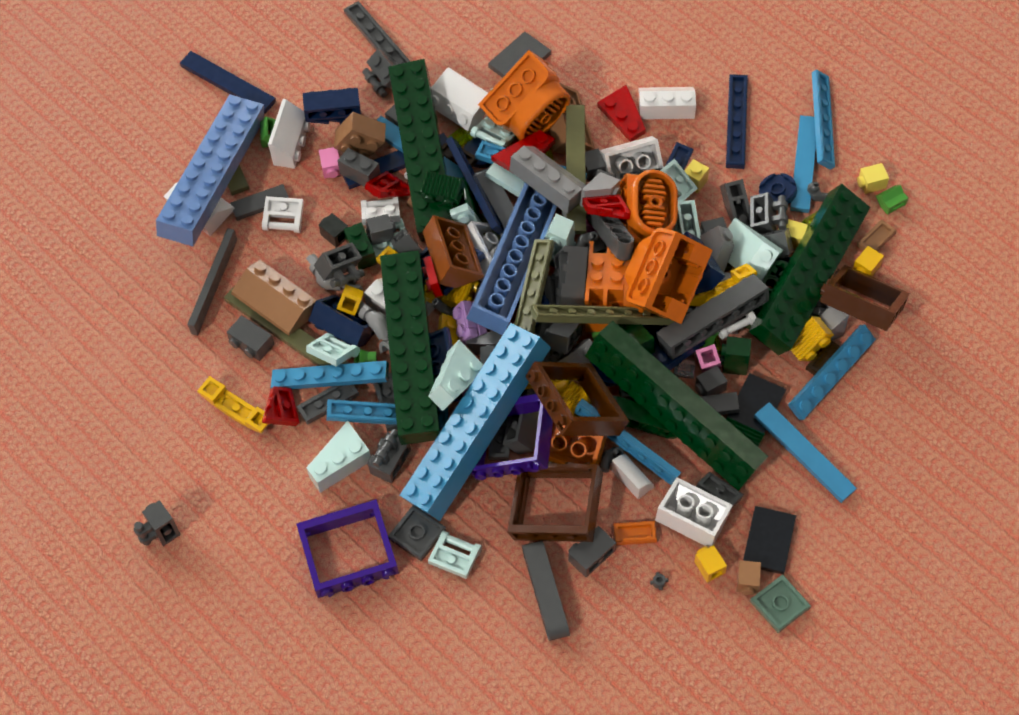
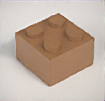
(360, 134)

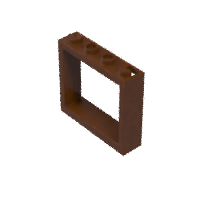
(860, 307)
(612, 417)
(556, 532)

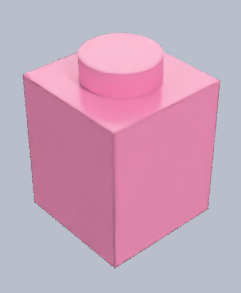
(329, 162)
(708, 358)

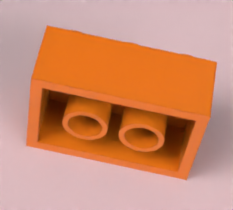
(575, 448)

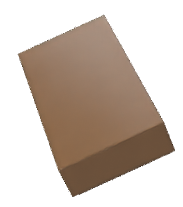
(877, 236)

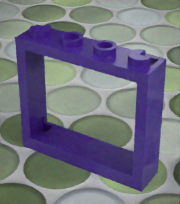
(524, 405)
(336, 520)

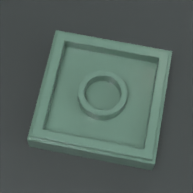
(780, 603)

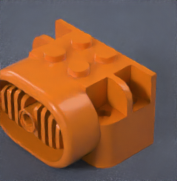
(527, 98)
(652, 203)
(666, 273)
(605, 283)

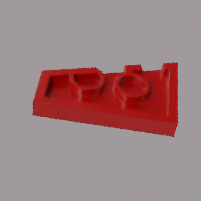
(623, 113)
(538, 139)

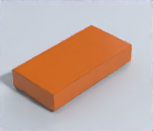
(635, 533)

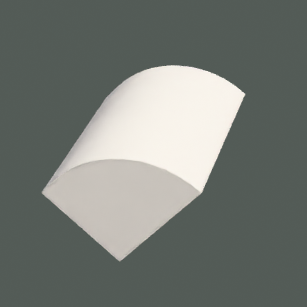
(631, 476)

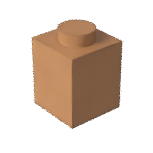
(748, 577)

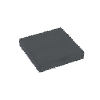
(416, 533)

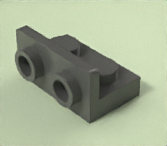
(720, 489)

